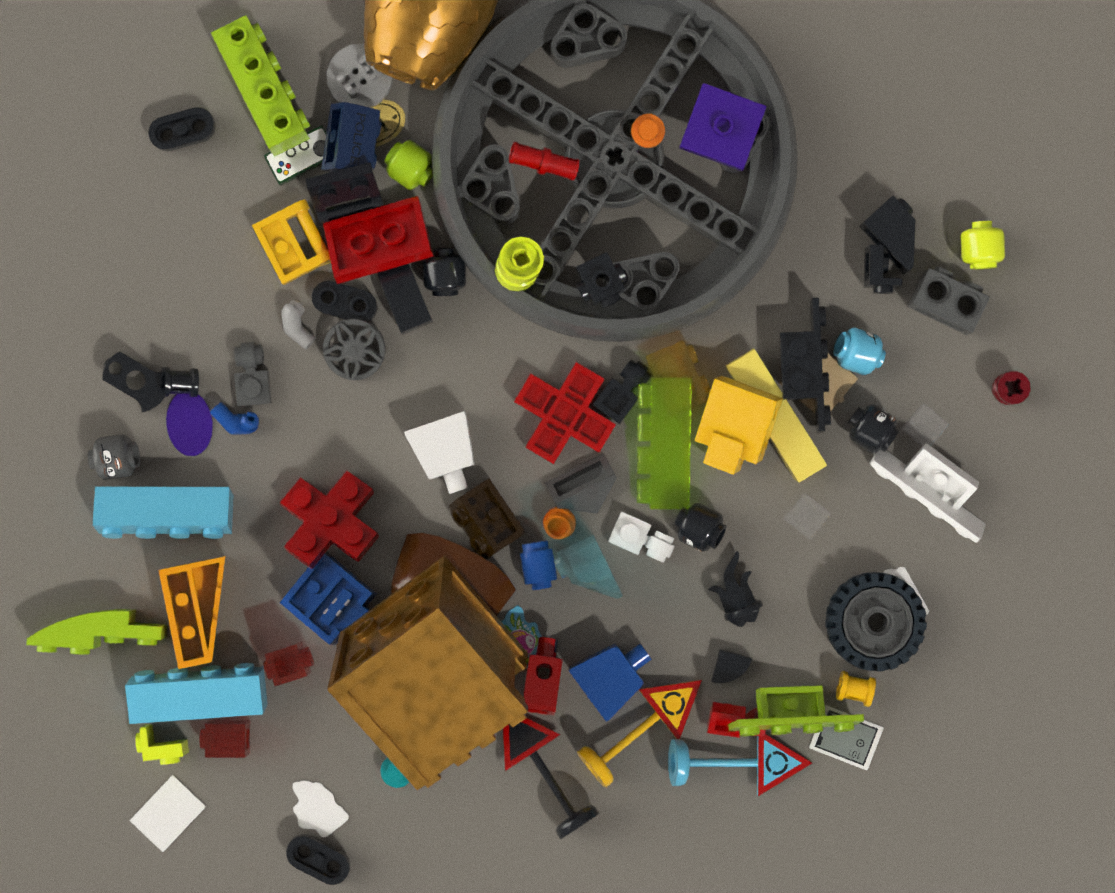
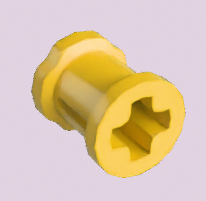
(856, 688)

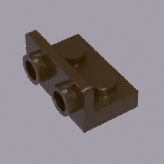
(486, 519)

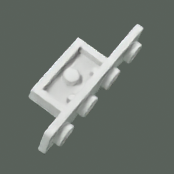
(936, 485)

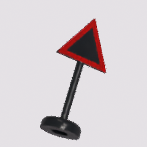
(525, 741)

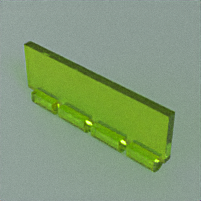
(670, 442)

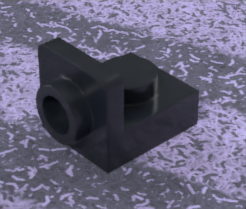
(875, 264)

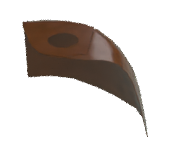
(484, 577)

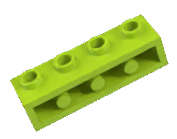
(260, 85)

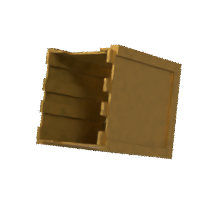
(429, 674)

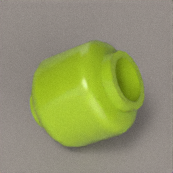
(409, 164)

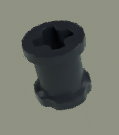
(179, 382)

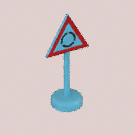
(773, 763)

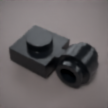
(618, 399)

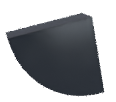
(729, 666)

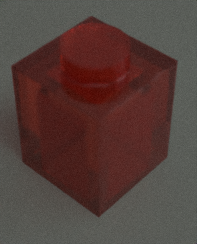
(226, 739)

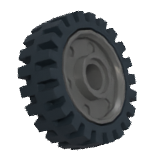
(901, 627)

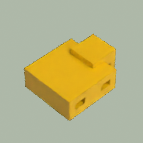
(736, 424)

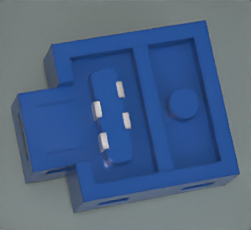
(328, 598)

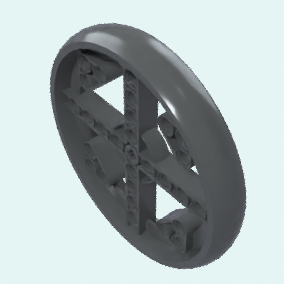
(472, 220)

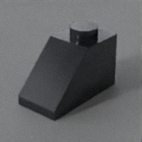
(895, 229)

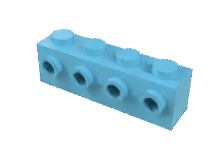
(163, 511)
(196, 693)

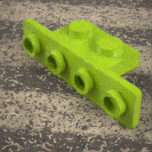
(793, 708)

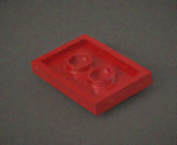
(377, 240)

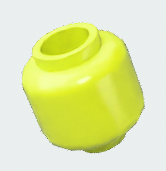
(982, 245)

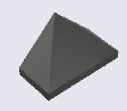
(583, 486)

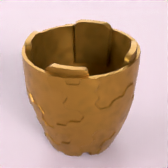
(423, 36)

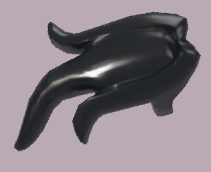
(737, 600)

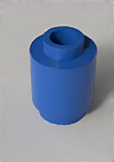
(538, 565)

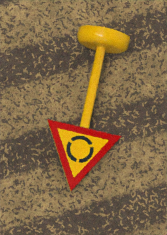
(671, 705)

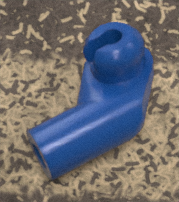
(235, 423)

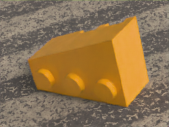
(192, 608)

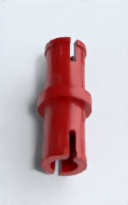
(544, 161)

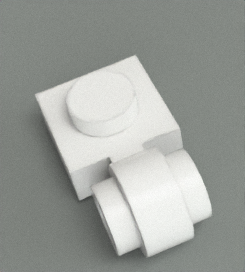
(632, 534)

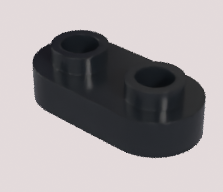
(183, 129)
(344, 301)
(317, 861)

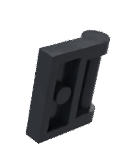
(342, 187)

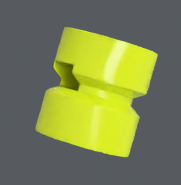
(519, 263)

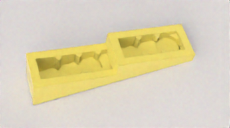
(788, 433)

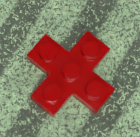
(564, 413)
(329, 519)

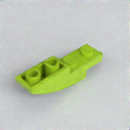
(85, 631)

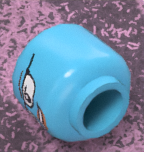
(859, 351)

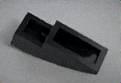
(405, 298)

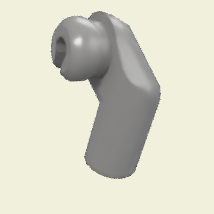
(292, 324)

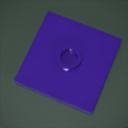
(722, 127)

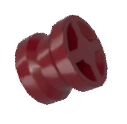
(1005, 385)

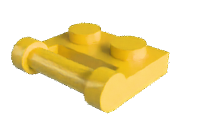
(283, 245)

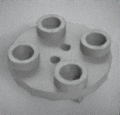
(348, 87)

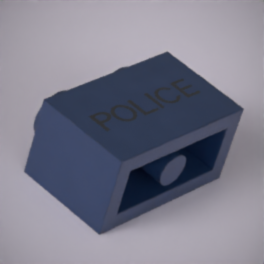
(350, 136)

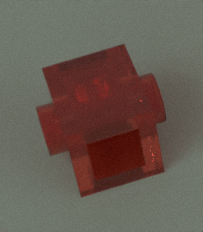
(288, 663)

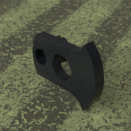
(149, 395)

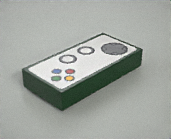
(299, 158)

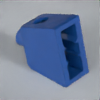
(610, 677)

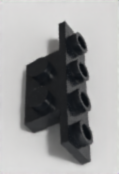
(802, 365)

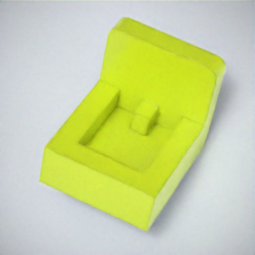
(168, 752)

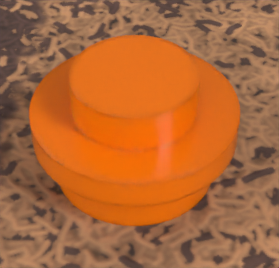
(648, 130)
(559, 523)

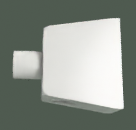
(444, 449)

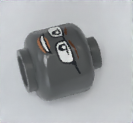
(114, 457)

